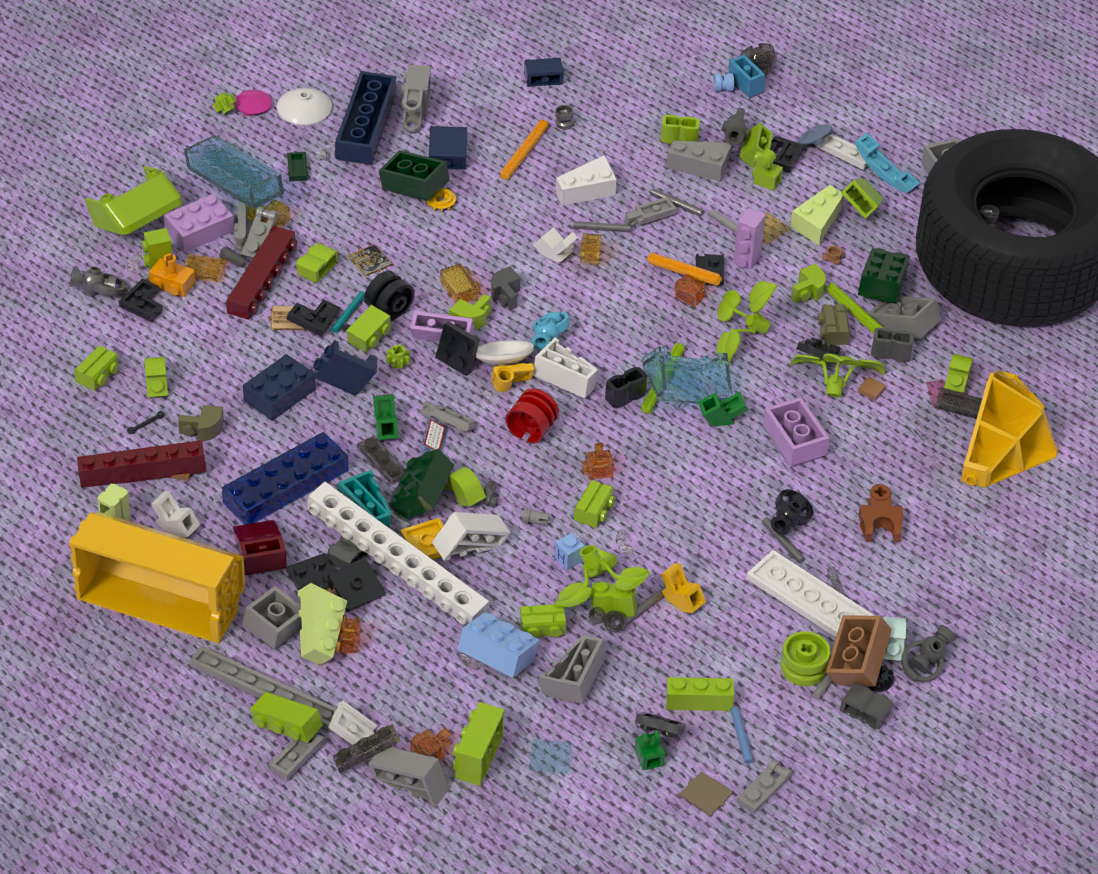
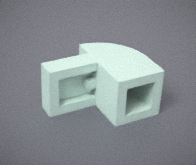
(897, 637)

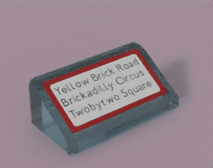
(434, 436)

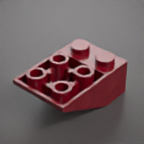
(261, 547)

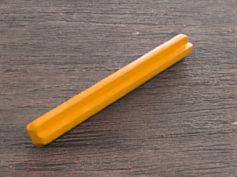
(524, 149)
(683, 268)

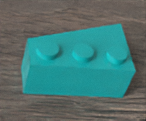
(366, 494)

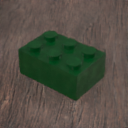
(414, 175)
(883, 275)
(421, 484)

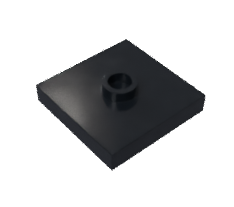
(356, 584)

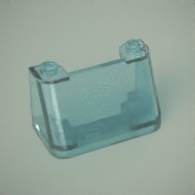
(687, 378)

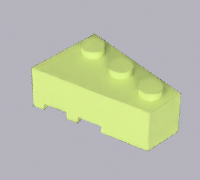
(818, 214)
(321, 623)

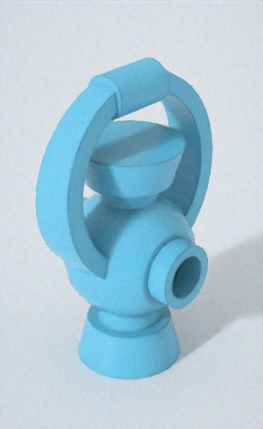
(548, 328)

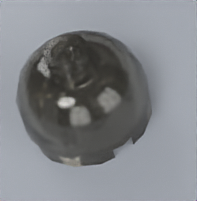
(763, 57)

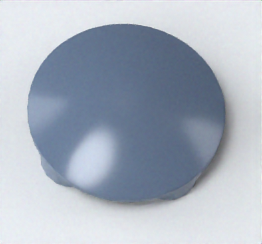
(815, 134)

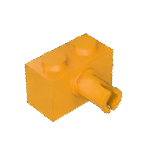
(172, 276)

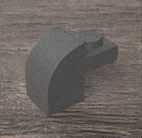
(504, 285)

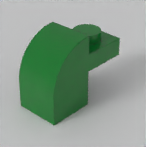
(722, 412)
(384, 417)

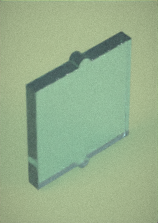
(550, 756)

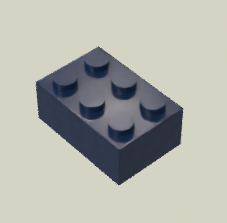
(279, 387)

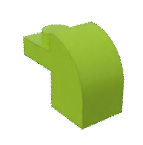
(810, 284)
(477, 312)
(958, 373)
(156, 377)
(465, 486)

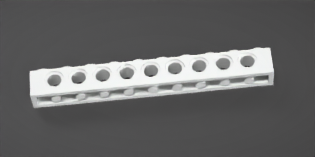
(396, 554)

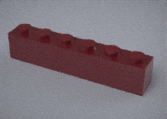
(261, 272)
(141, 464)

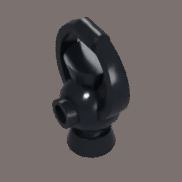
(790, 512)

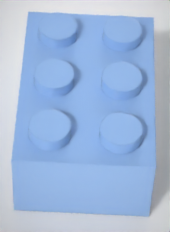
(498, 644)

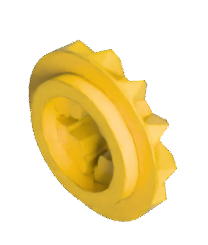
(449, 200)

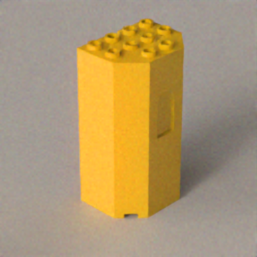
(156, 576)

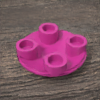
(253, 102)

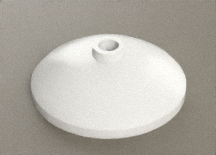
(304, 106)
(504, 352)

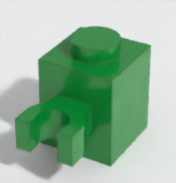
(649, 751)

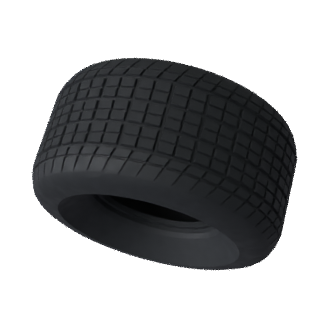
(1003, 273)

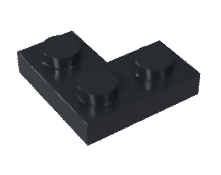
(139, 300)
(314, 320)

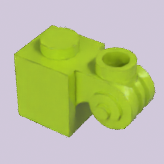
(765, 172)

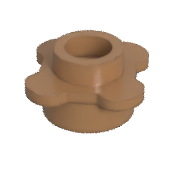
(833, 254)

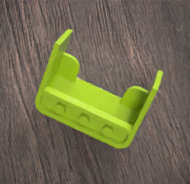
(137, 206)

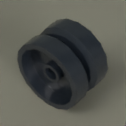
(389, 294)

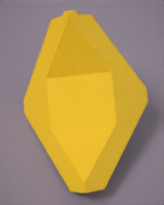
(1008, 433)

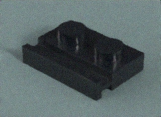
(712, 263)

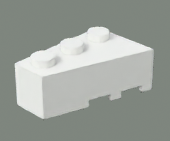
(470, 532)

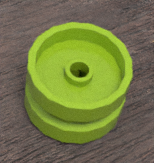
(805, 658)

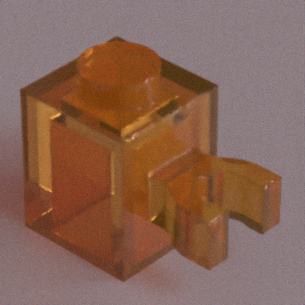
(690, 290)
(598, 463)
(348, 635)
(429, 744)

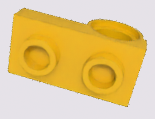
(510, 374)

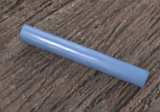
(741, 734)

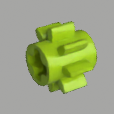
(224, 102)
(398, 356)

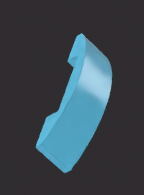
(883, 167)

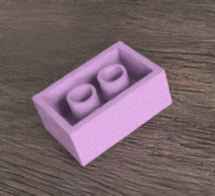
(199, 223)
(796, 431)

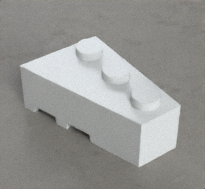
(586, 182)
(564, 369)

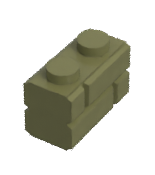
(834, 324)

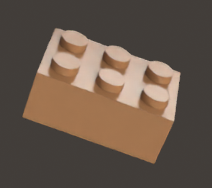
(858, 650)

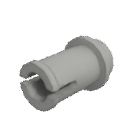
(535, 517)

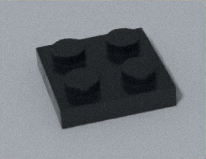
(457, 348)
(816, 348)
(311, 571)
(652, 722)

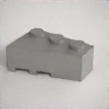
(700, 158)
(576, 671)
(412, 772)

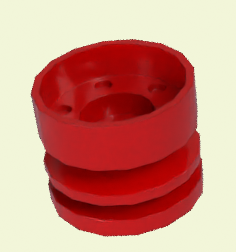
(532, 414)

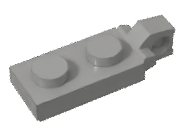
(650, 212)
(448, 417)

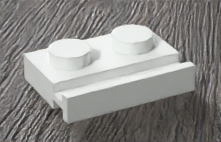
(350, 723)

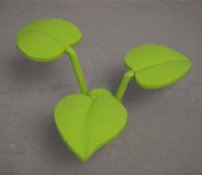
(731, 299)
(835, 382)
(596, 562)

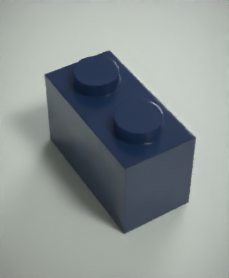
(543, 72)

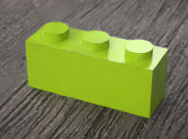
(699, 694)
(286, 717)

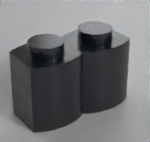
(626, 387)

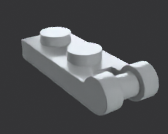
(241, 227)
(259, 231)
(295, 756)
(764, 787)

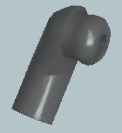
(228, 254)
(489, 490)

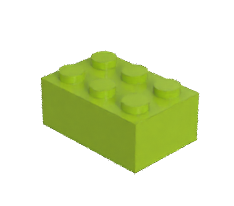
(478, 743)

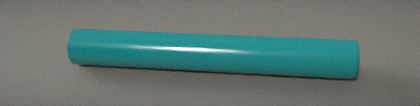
(348, 312)

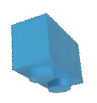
(747, 75)

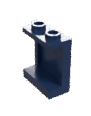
(449, 145)
(343, 369)

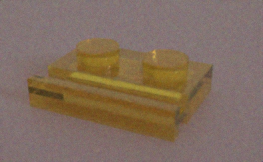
(206, 267)

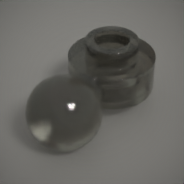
(597, 616)

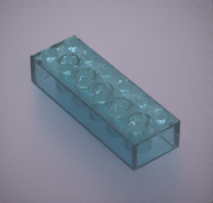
(234, 171)

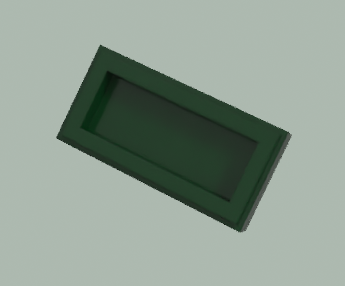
(297, 166)

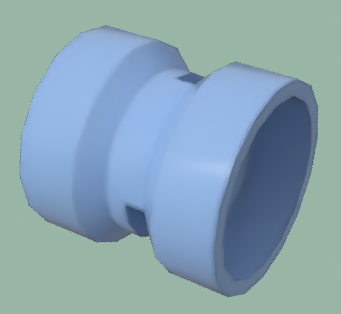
(723, 82)

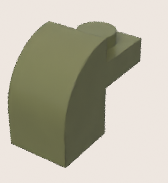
(205, 426)

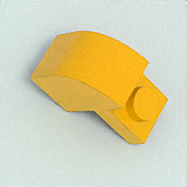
(679, 592)

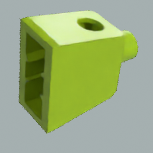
(862, 197)

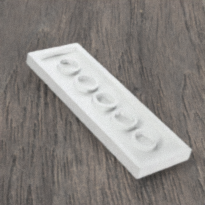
(803, 592)

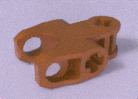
(880, 513)

